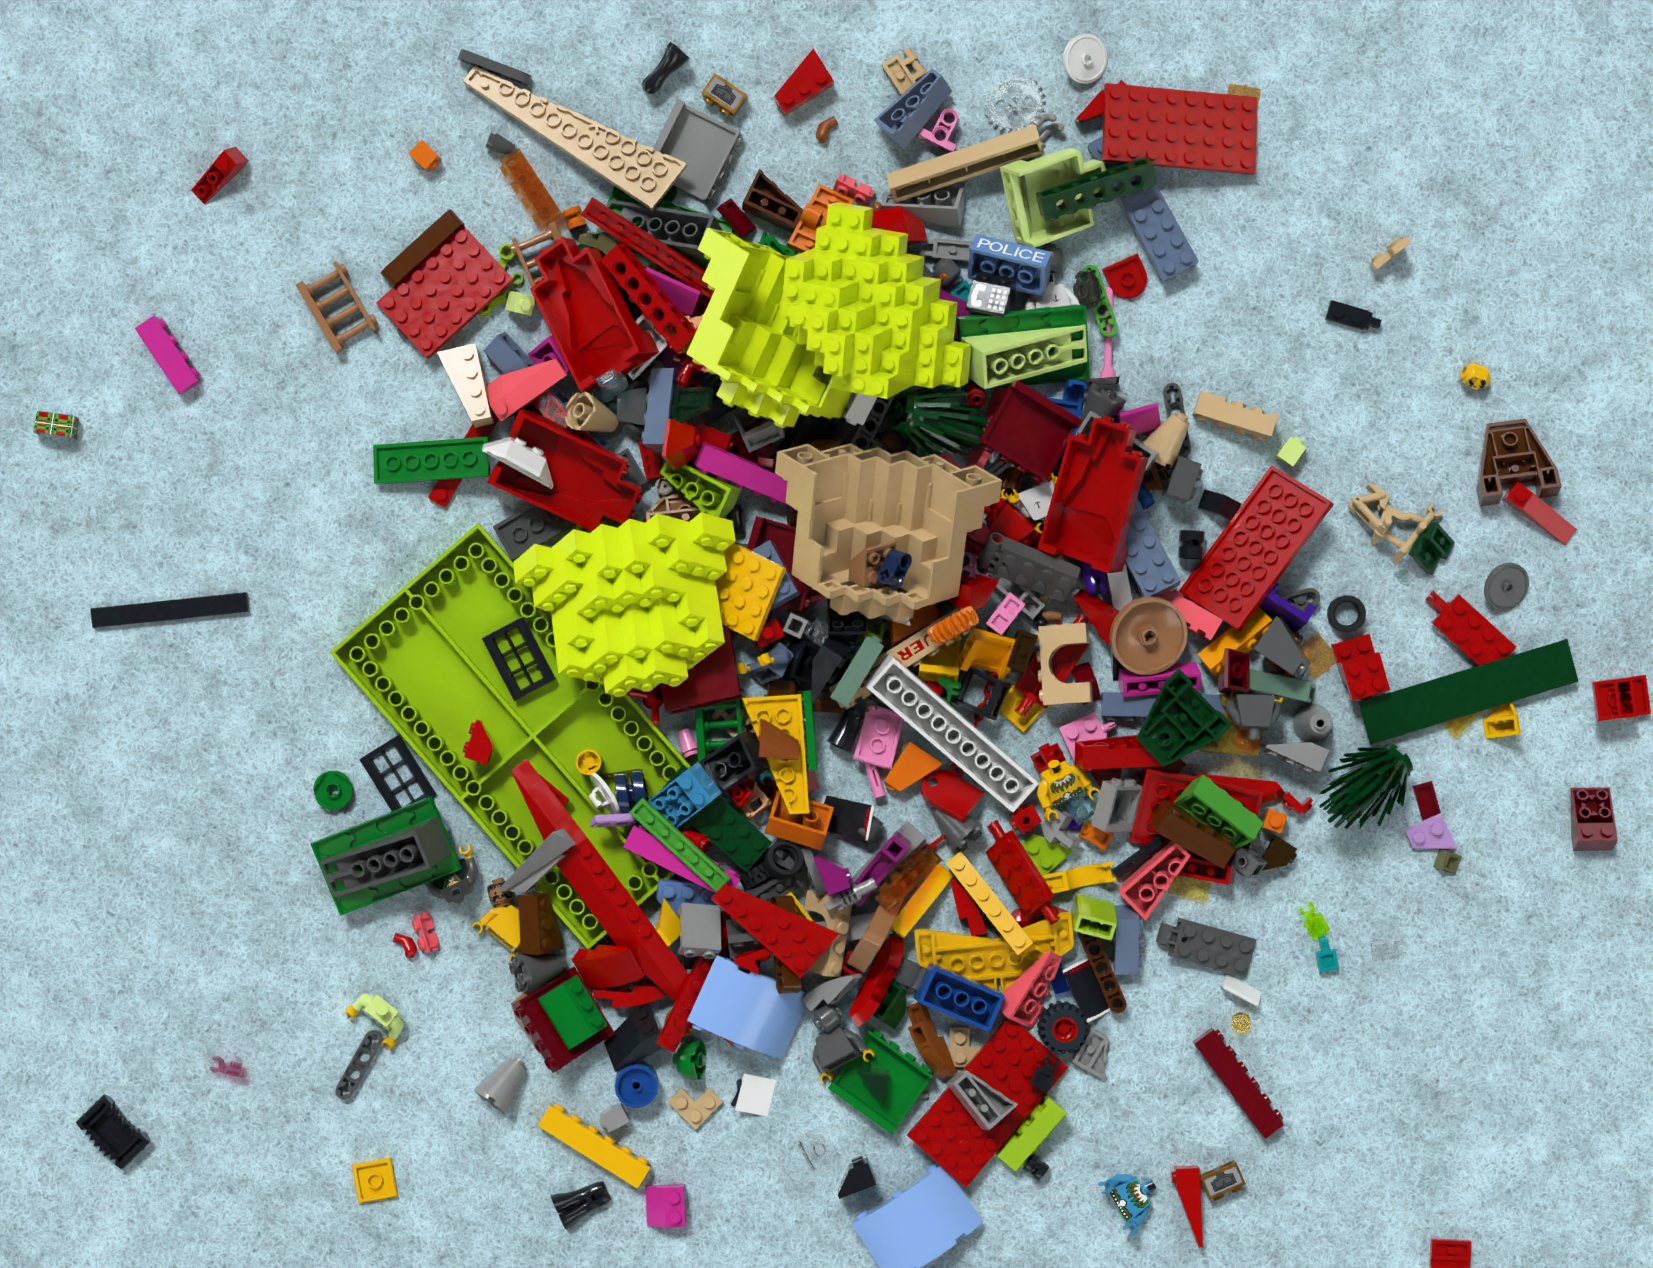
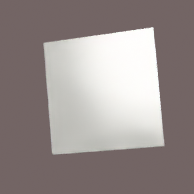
(755, 1095)

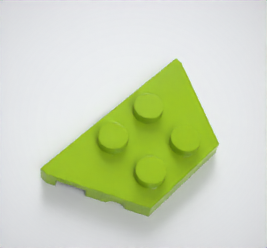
(1045, 854)

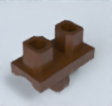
(1155, 482)

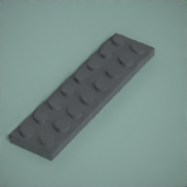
(538, 525)

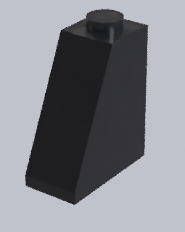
(805, 431)

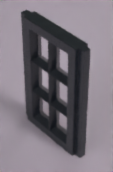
(502, 666)
(410, 762)

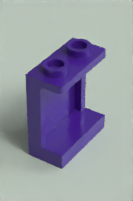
(1276, 606)

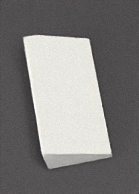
(1241, 989)

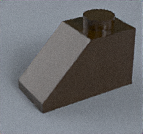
(1278, 853)

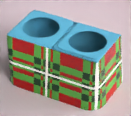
(56, 424)

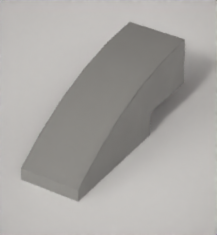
(1033, 605)
(830, 991)

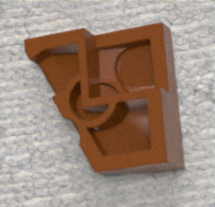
(776, 743)

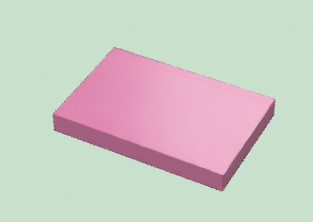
(878, 737)

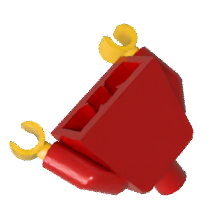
(1012, 523)

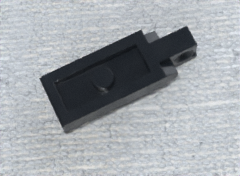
(1351, 316)

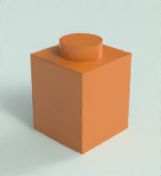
(425, 156)
(1274, 820)

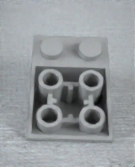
(1306, 754)

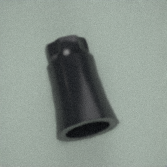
(846, 729)

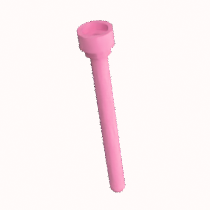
(1107, 370)

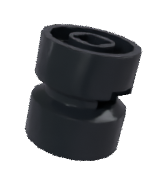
(1191, 551)

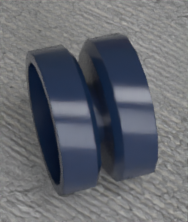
(629, 793)

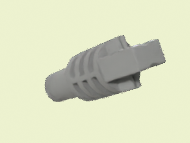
(851, 895)

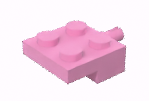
(1083, 729)

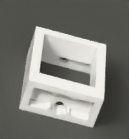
(858, 408)

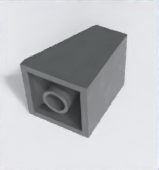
(1283, 649)

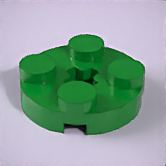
(344, 788)

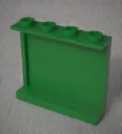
(904, 1086)

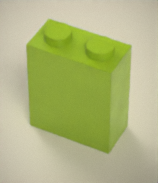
(1094, 917)

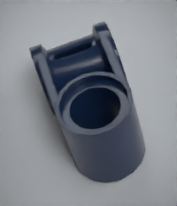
(894, 567)

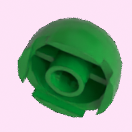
(689, 1059)

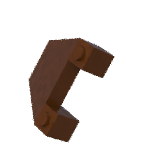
(1511, 457)

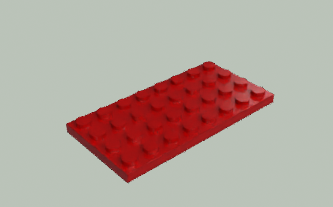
(1180, 128)
(1256, 548)
(1006, 1065)

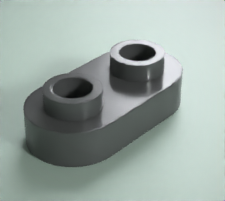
(1299, 597)

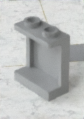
(699, 930)

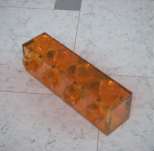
(531, 188)
(908, 879)

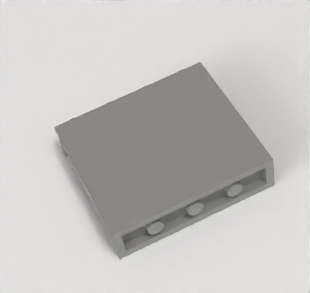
(701, 144)

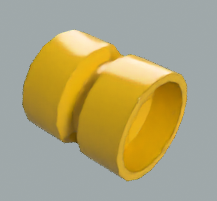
(589, 762)

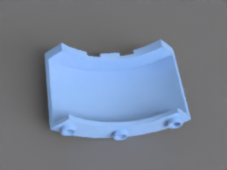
(747, 1009)
(917, 1221)

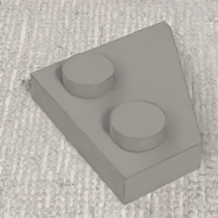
(1093, 1053)

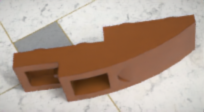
(930, 1046)

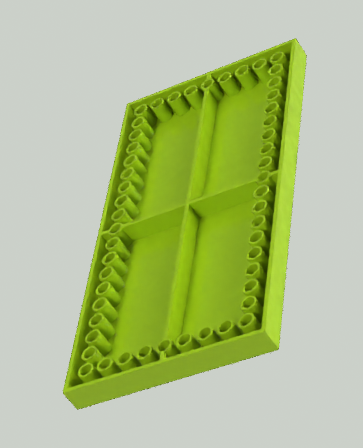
(434, 677)

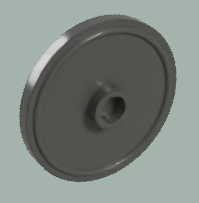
(1506, 586)

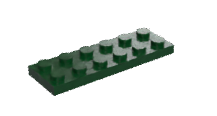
(728, 830)

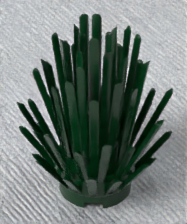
(942, 420)
(1384, 771)

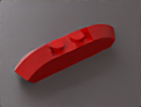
(1270, 789)
(877, 980)

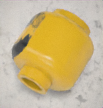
(1475, 376)

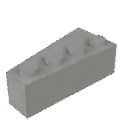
(910, 833)

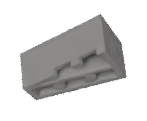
(980, 1099)

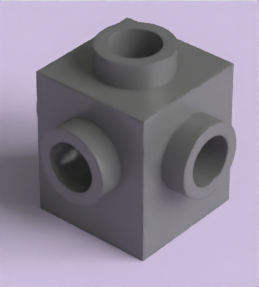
(1248, 862)

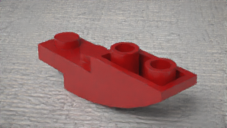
(642, 993)

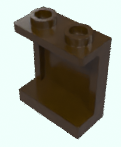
(1022, 651)

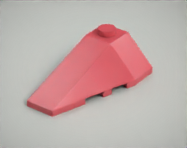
(519, 388)
(1026, 994)

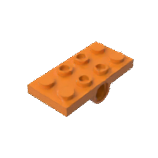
(813, 217)

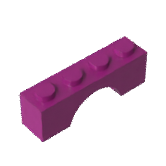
(883, 861)

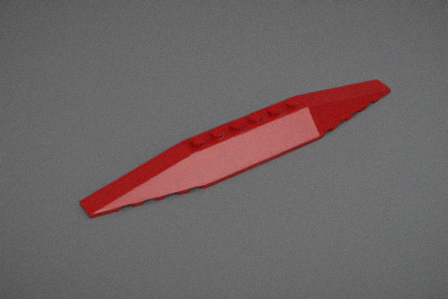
(600, 886)

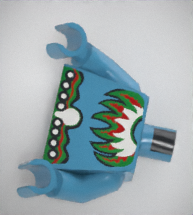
(1130, 1198)

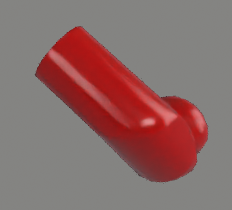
(407, 943)

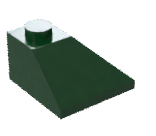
(892, 1006)

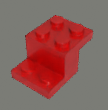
(1360, 667)
(1621, 698)

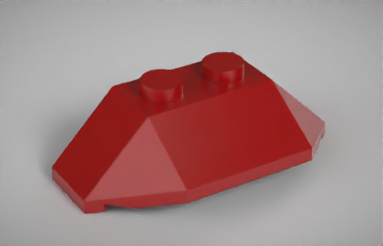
(902, 221)

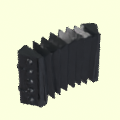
(112, 1132)

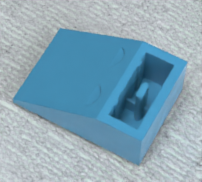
(685, 795)

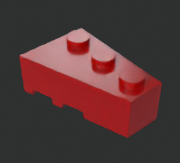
(804, 84)

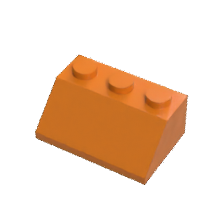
(805, 828)

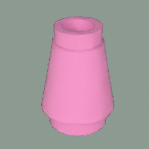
(687, 744)

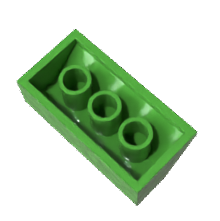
(1219, 810)

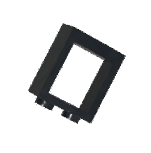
(996, 699)

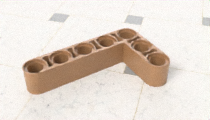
(873, 937)

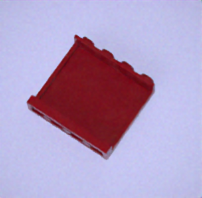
(1029, 431)
(784, 539)
(708, 682)
(544, 1033)

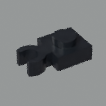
(1042, 1076)

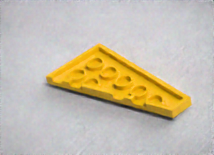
(789, 775)

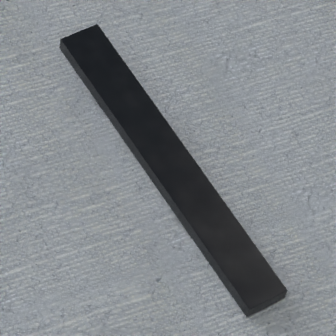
(169, 610)

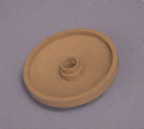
(1148, 635)

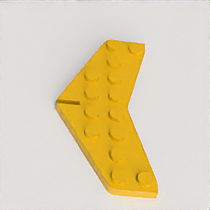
(989, 958)

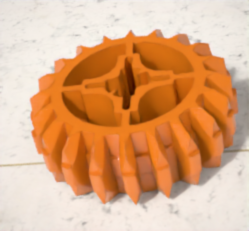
(953, 626)

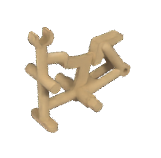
(1381, 526)

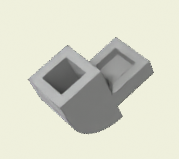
(1056, 829)

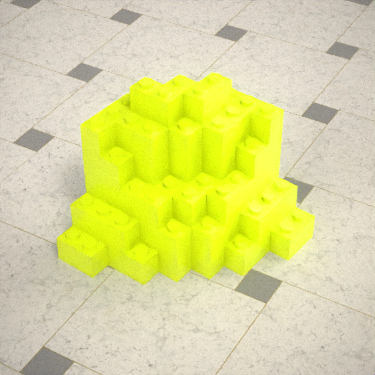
(871, 309)
(749, 341)
(632, 598)

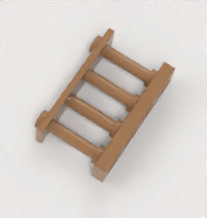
(552, 233)
(327, 324)

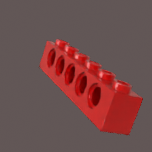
(659, 299)

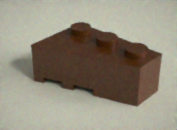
(771, 204)
(537, 924)

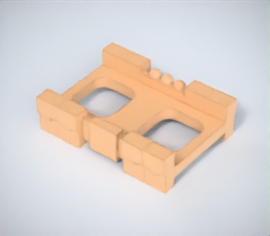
(758, 793)

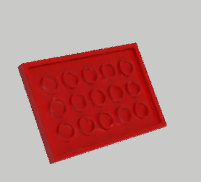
(445, 291)
(1170, 785)

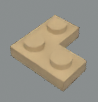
(1394, 248)
(960, 1046)
(695, 1111)

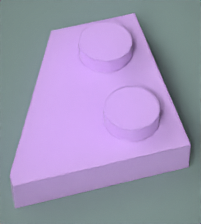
(1431, 834)

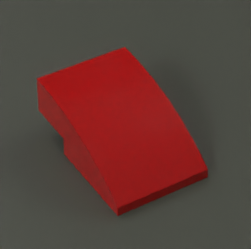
(607, 966)

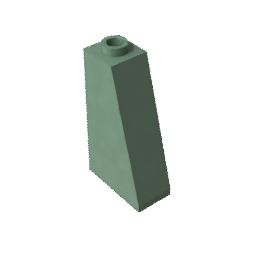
(857, 670)
(1281, 686)

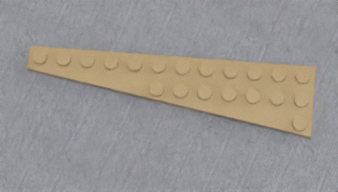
(618, 159)

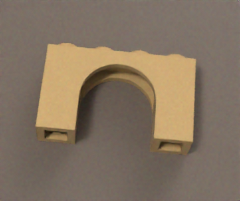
(1050, 640)
(832, 958)

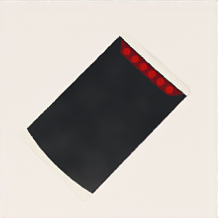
(849, 817)
(1086, 990)

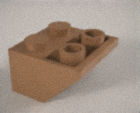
(866, 564)

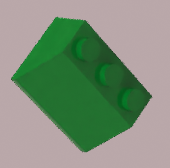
(572, 1012)

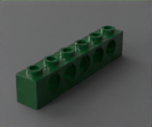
(1048, 198)

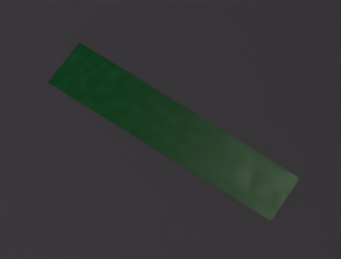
(1468, 691)

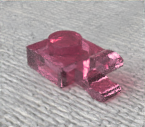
(233, 1068)

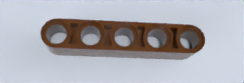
(421, 247)
(1104, 976)
(785, 979)

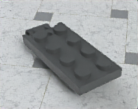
(1208, 946)

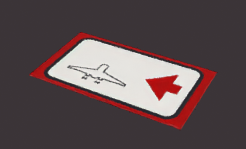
(1102, 381)

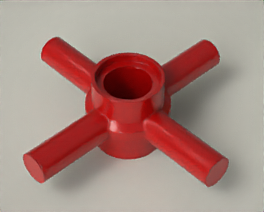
(651, 699)

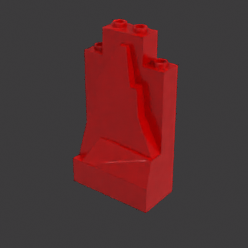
(588, 314)
(582, 473)
(1095, 496)

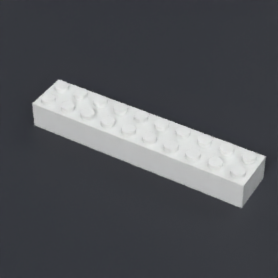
(951, 733)

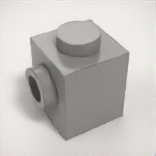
(798, 626)

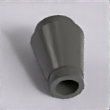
(499, 144)

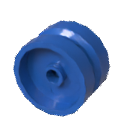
(636, 1095)

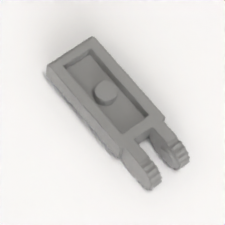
(946, 248)

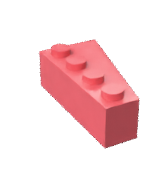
(1197, 619)
(1153, 878)

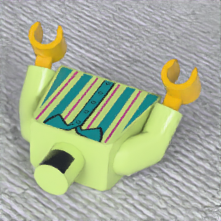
(380, 1013)

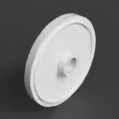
(1085, 58)
(604, 793)

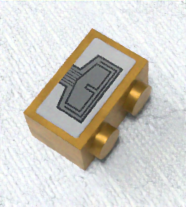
(724, 95)
(1222, 1180)

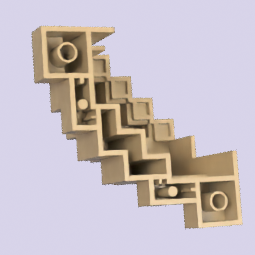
(875, 497)

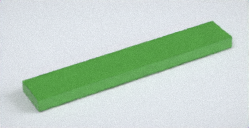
(679, 844)

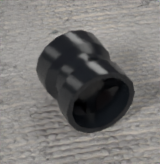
(1036, 1167)

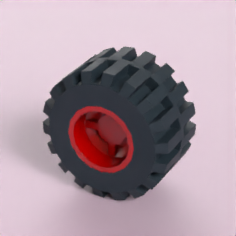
(1062, 1027)

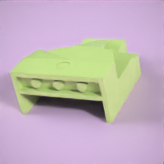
(1025, 179)

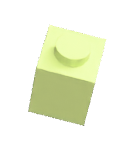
(520, 303)
(1291, 451)

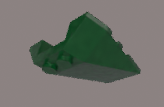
(1180, 721)

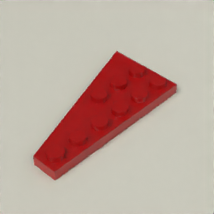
(784, 934)

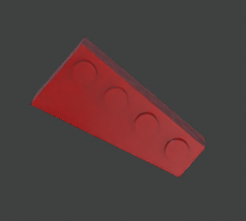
(1113, 753)

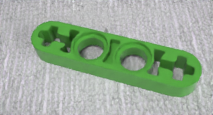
(1104, 300)

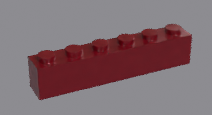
(1238, 1083)

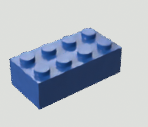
(959, 997)

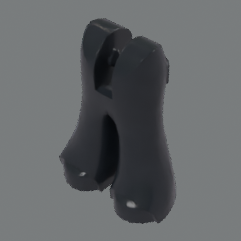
(670, 62)
(564, 1200)

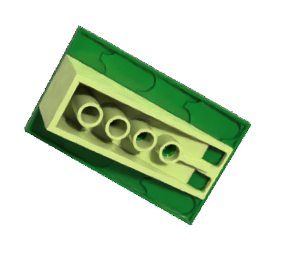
(1026, 346)

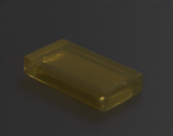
(1190, 888)

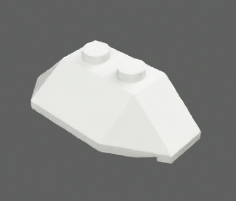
(521, 457)

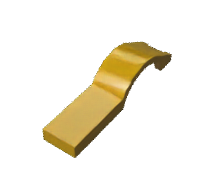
(1079, 877)

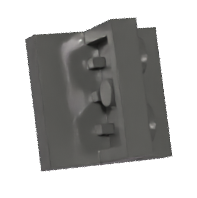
(739, 939)

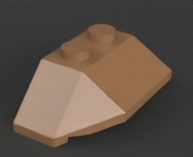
(674, 506)

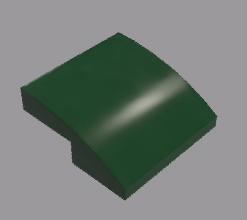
(1430, 547)

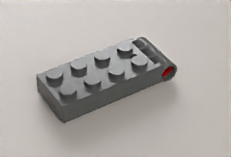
(1028, 567)

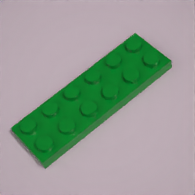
(430, 460)

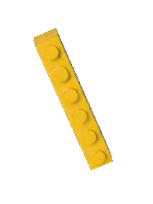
(990, 904)
(594, 1145)

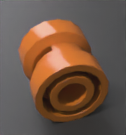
(574, 218)

